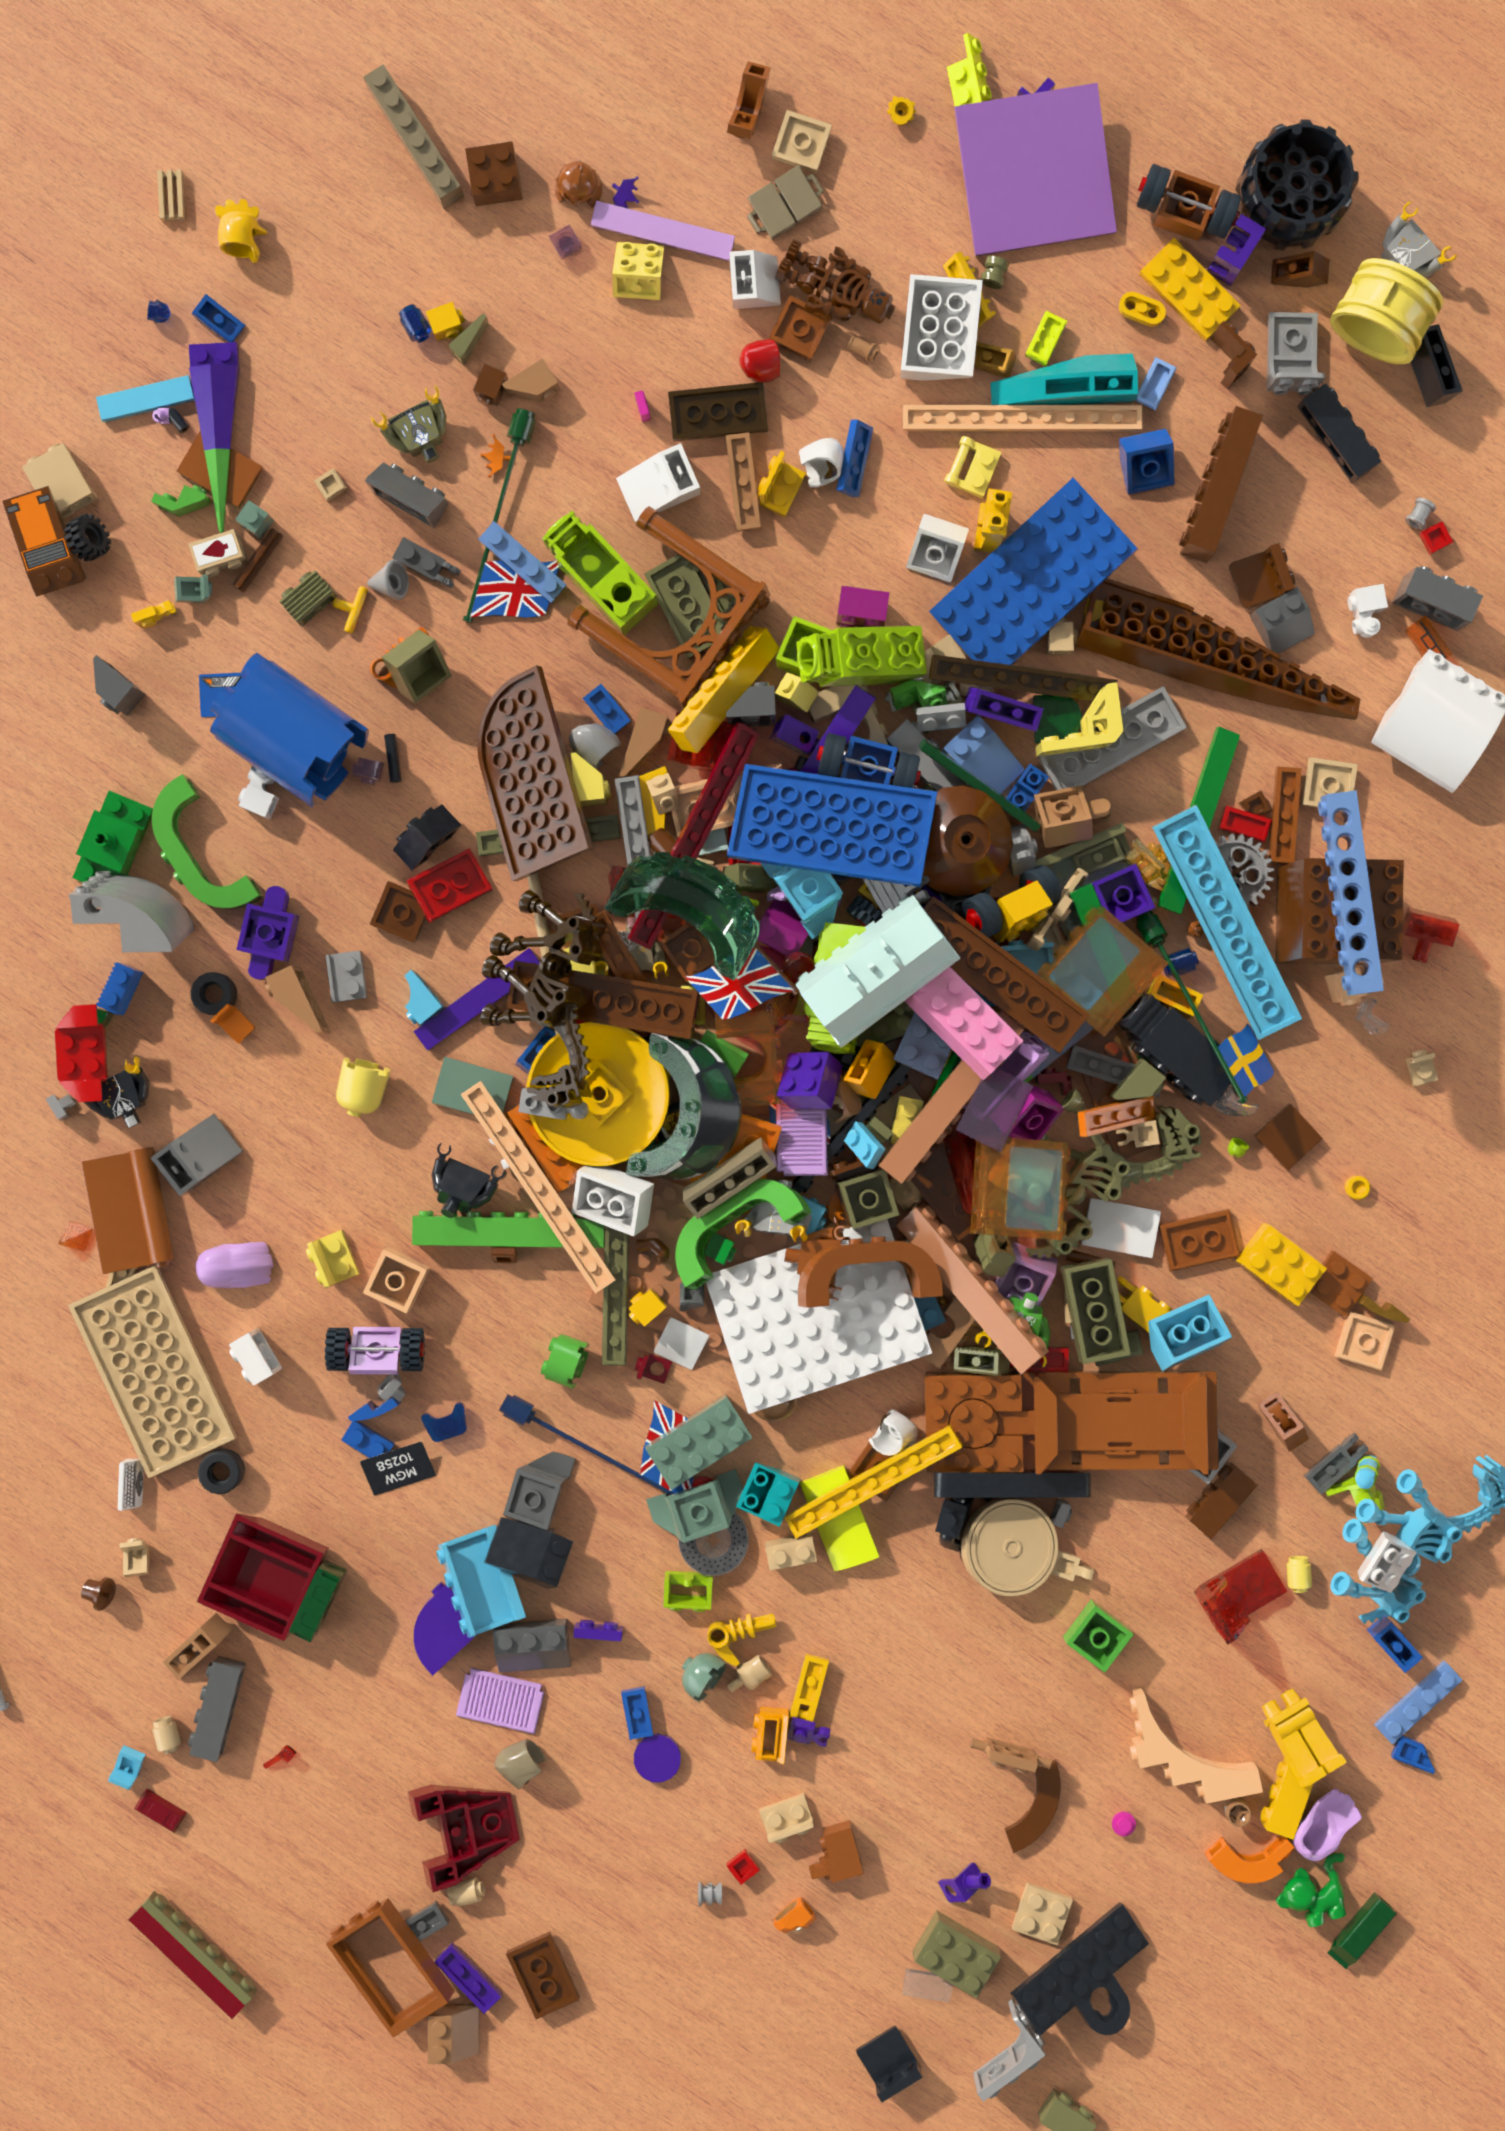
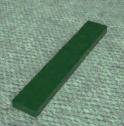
(976, 783)

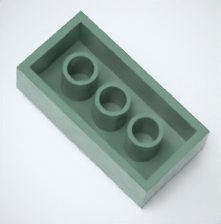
(698, 1442)

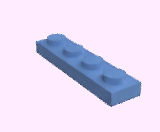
(522, 562)
(1418, 1702)

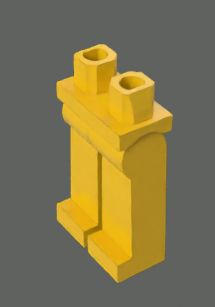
(993, 520)
(1301, 1739)

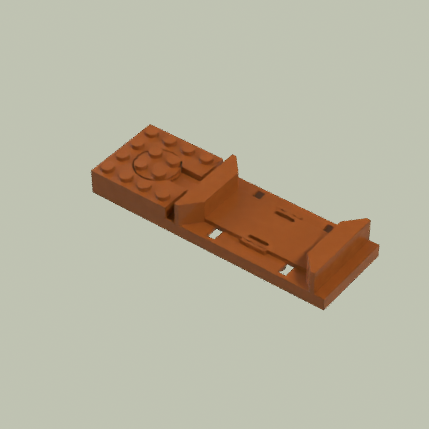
(1036, 1422)

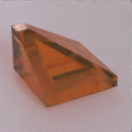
(75, 1236)

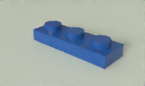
(855, 458)

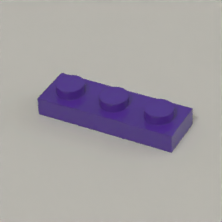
(468, 1978)

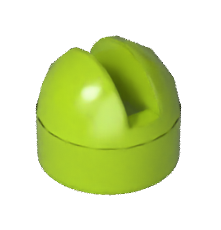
(1237, 1147)

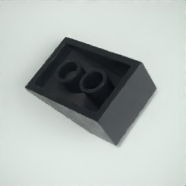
(528, 1552)

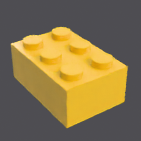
(1280, 1264)

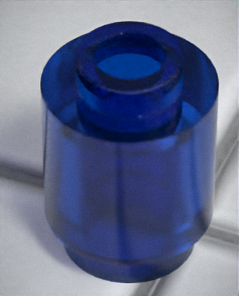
(415, 323)
(1183, 961)

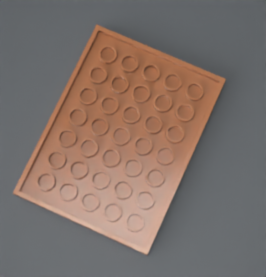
(665, 1223)

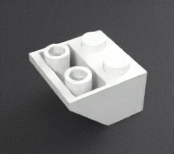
(754, 279)
(1386, 1562)

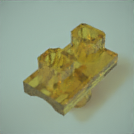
(1154, 867)

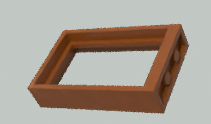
(393, 2021)

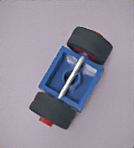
(867, 761)

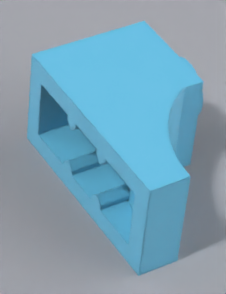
(423, 1002)

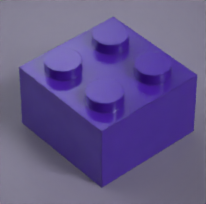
(809, 1080)

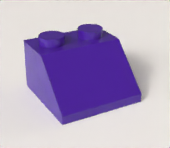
(1124, 893)

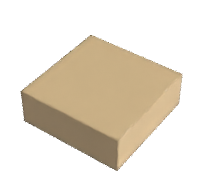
(330, 485)

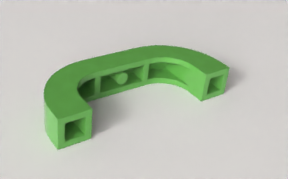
(165, 817)
(696, 1233)

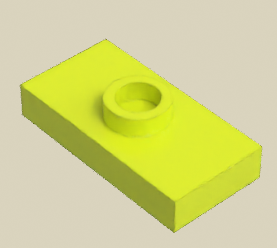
(1046, 338)

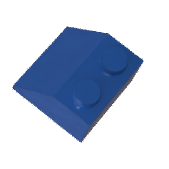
(1147, 461)

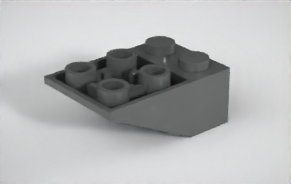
(196, 1155)

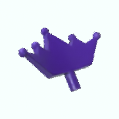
(625, 193)

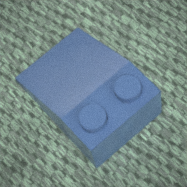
(984, 755)

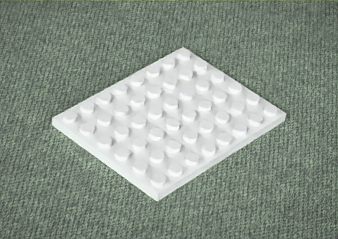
(800, 1350)

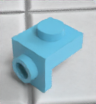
(127, 1767)

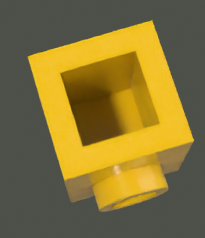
(446, 321)
(646, 1307)

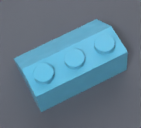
(1187, 1332)

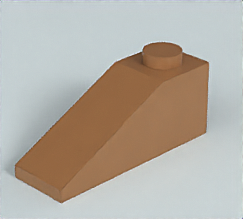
(646, 736)
(197, 1646)

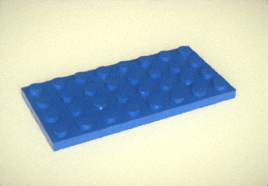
(1034, 578)
(832, 825)

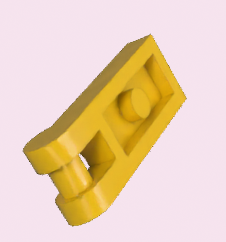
(809, 1687)

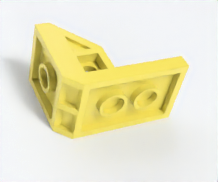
(1103, 714)

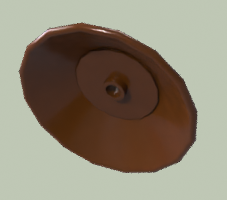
(973, 866)

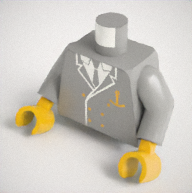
(1411, 247)
(766, 1219)

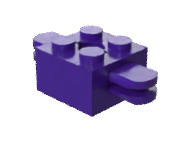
(268, 932)

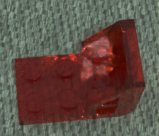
(1239, 1592)

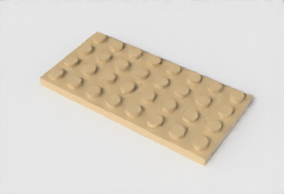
(152, 1371)

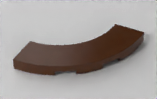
(1041, 1812)

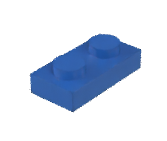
(606, 709)
(366, 1440)
(637, 1713)

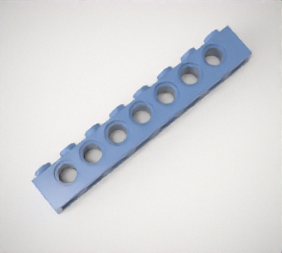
(1351, 830)

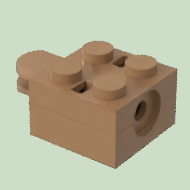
(1067, 816)

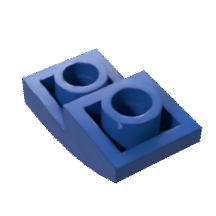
(1027, 786)

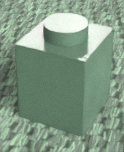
(254, 519)

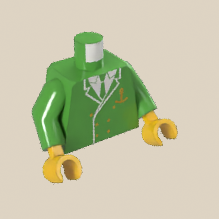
(1032, 1314)

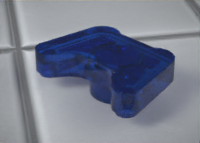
(446, 1426)

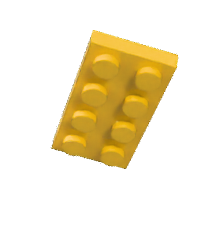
(1189, 289)

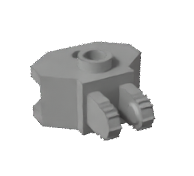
(1023, 851)

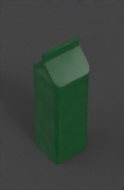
(1362, 1930)

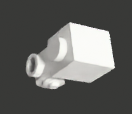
(1363, 604)
(255, 797)

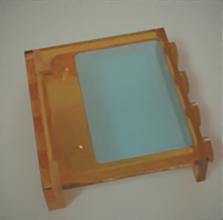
(1103, 968)
(1020, 1189)

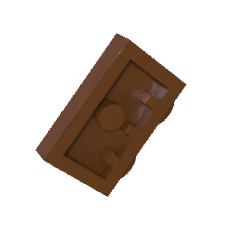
(1239, 351)

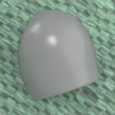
(593, 742)

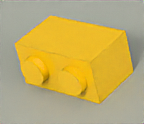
(1171, 995)

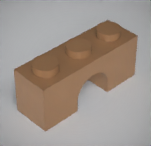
(943, 1345)

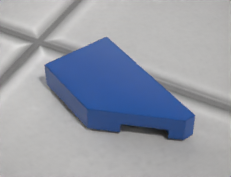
(1412, 1753)

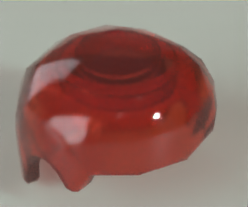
(797, 964)

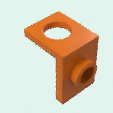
(233, 1023)

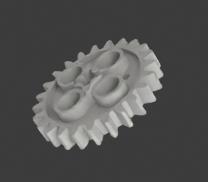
(1247, 889)

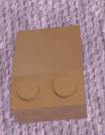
(294, 993)

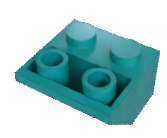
(768, 1493)

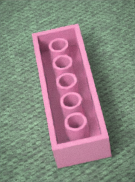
(964, 1022)

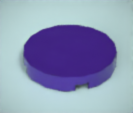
(657, 1758)

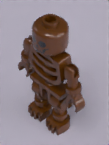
(874, 303)

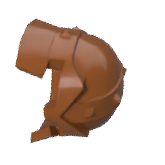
(578, 184)

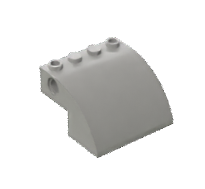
(146, 912)

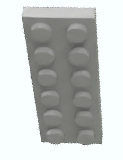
(1144, 726)

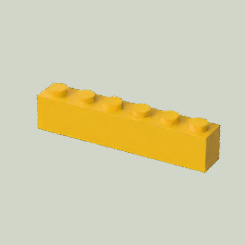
(723, 689)

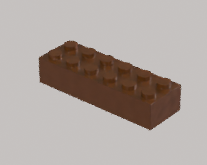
(1220, 484)

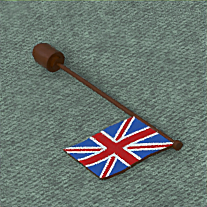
(754, 985)

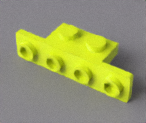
(968, 75)

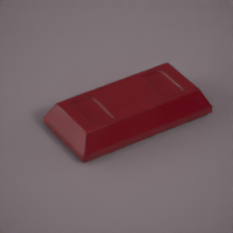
(160, 1810)

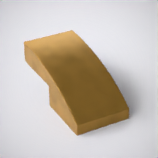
(1387, 1310)

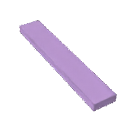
(662, 231)

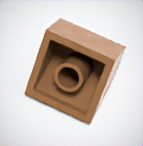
(453, 2033)

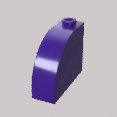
(438, 1630)

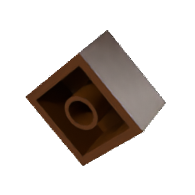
(493, 173)

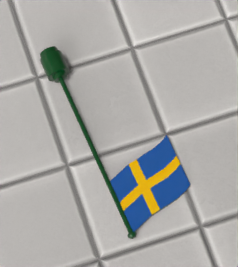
(1238, 1054)

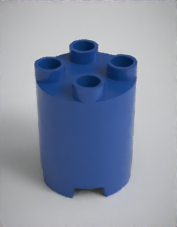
(286, 730)

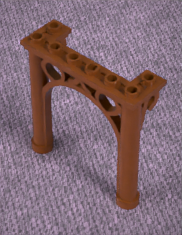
(710, 564)

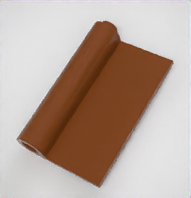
(128, 1211)

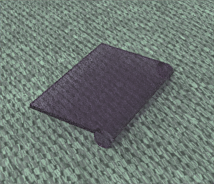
(994, 1109)

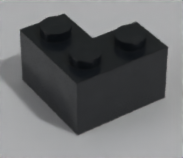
(425, 836)

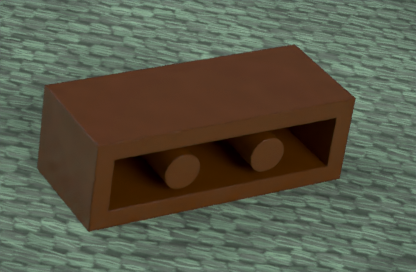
(1220, 1500)

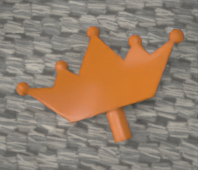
(496, 456)
(835, 1209)

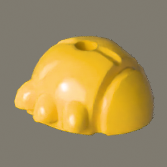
(901, 105)

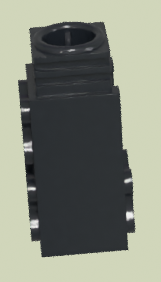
(1175, 1049)

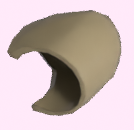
(519, 1762)

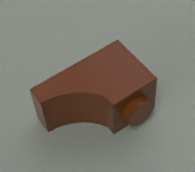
(1283, 1421)

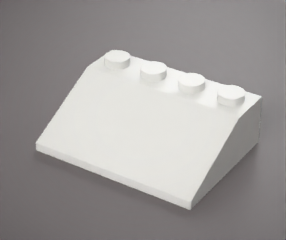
(940, 328)

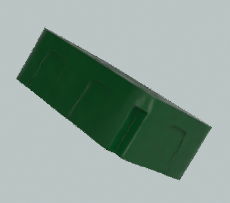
(317, 1600)

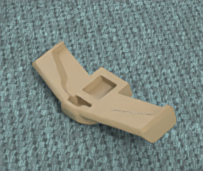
(1057, 912)

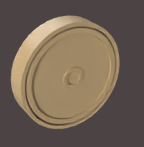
(1009, 1546)

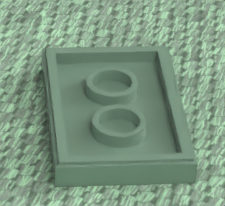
(460, 1076)

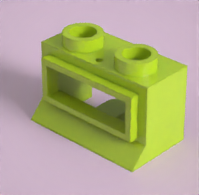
(677, 1602)

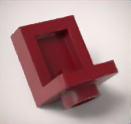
(1050, 1076)

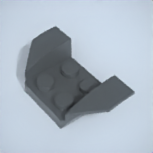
(538, 1489)

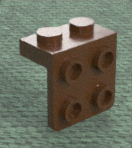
(1262, 576)

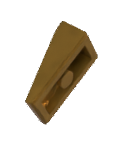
(994, 359)

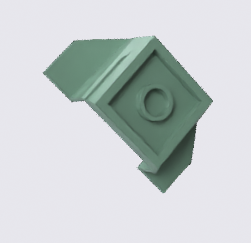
(698, 1509)

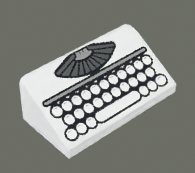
(130, 1484)

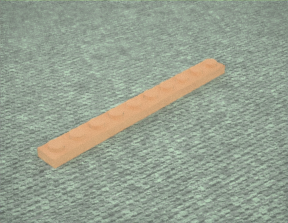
(1023, 418)
(538, 1187)

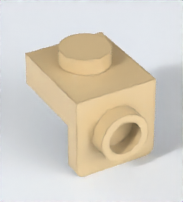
(663, 793)
(135, 1557)

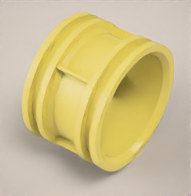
(1387, 311)

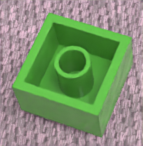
(1098, 1635)

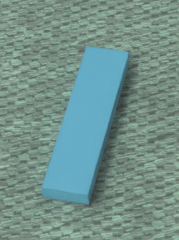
(145, 398)

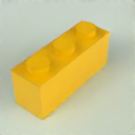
(1285, 1803)

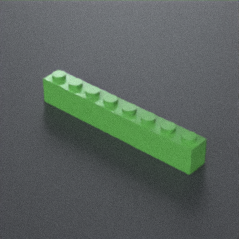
(495, 1230)

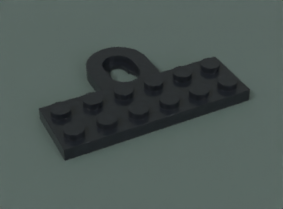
(1079, 1970)

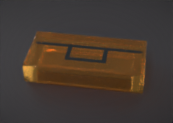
(1426, 637)

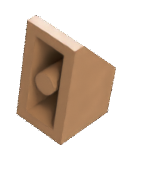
(533, 383)

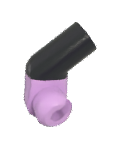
(170, 416)

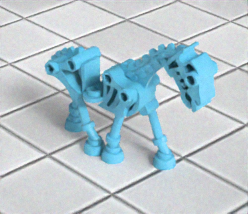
(1424, 1530)

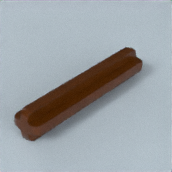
(257, 560)

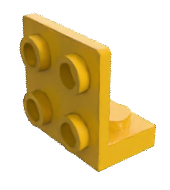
(781, 486)

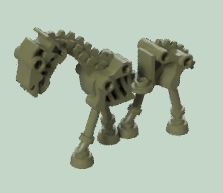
(1117, 1171)

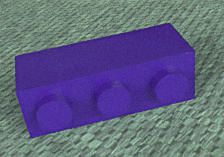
(1003, 709)

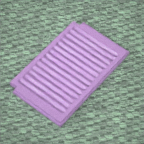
(802, 1141)
(500, 1700)

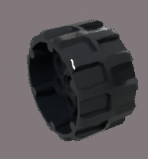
(1326, 154)

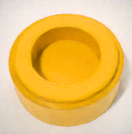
(1357, 1187)

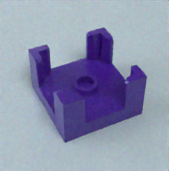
(1244, 246)

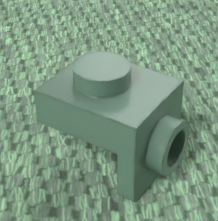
(192, 589)

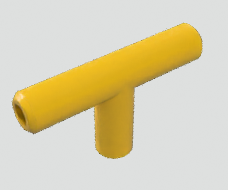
(354, 609)

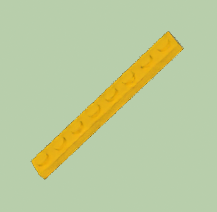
(873, 1481)

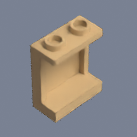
(63, 477)

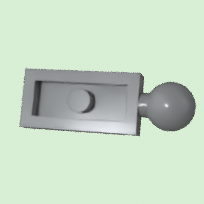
(541, 1108)

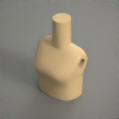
(750, 1674)

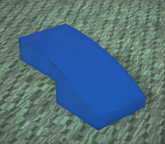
(370, 1411)

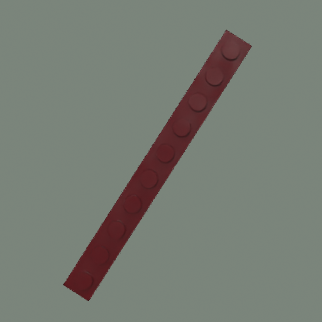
(701, 820)

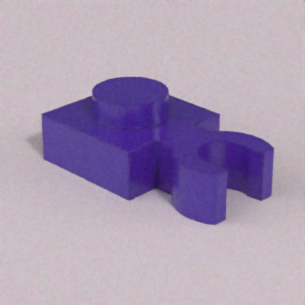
(805, 1731)

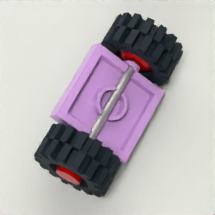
(375, 1350)

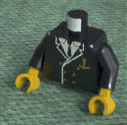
(123, 1094)

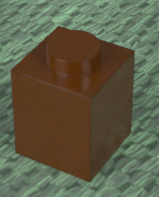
(489, 385)

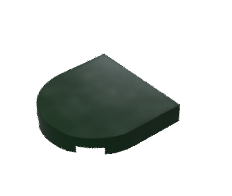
(1059, 717)

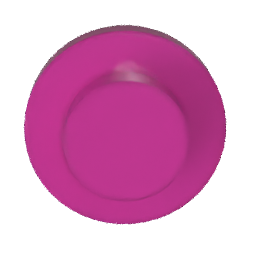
(1123, 1823)

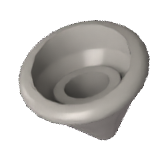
(391, 580)

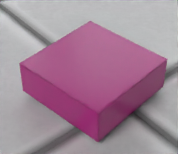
(642, 406)

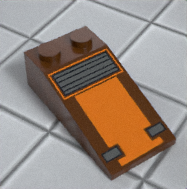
(42, 542)

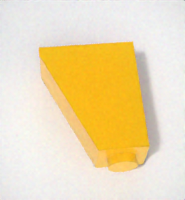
(652, 818)

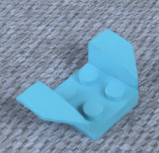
(810, 893)

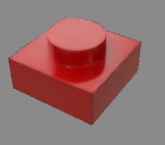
(1435, 537)
(743, 1866)

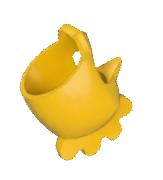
(237, 228)

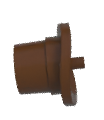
(99, 1592)

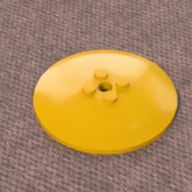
(633, 1101)

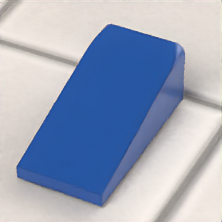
(218, 319)
(528, 1056)

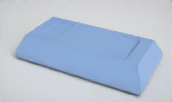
(1155, 383)

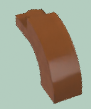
(749, 101)

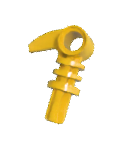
(735, 1630)

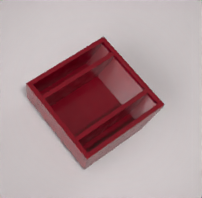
(262, 1574)

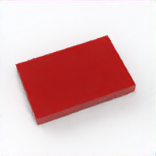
(449, 885)

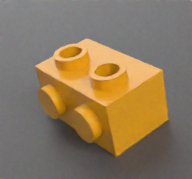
(870, 1069)

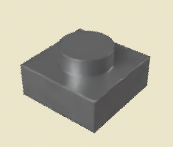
(1061, 1513)

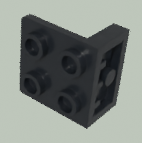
(890, 2063)

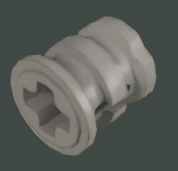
(709, 1893)

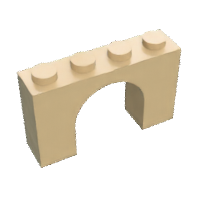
(831, 700)

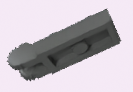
(424, 562)
(1335, 1464)

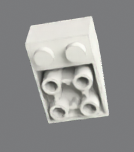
(659, 482)

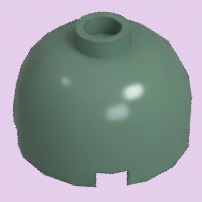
(702, 1674)

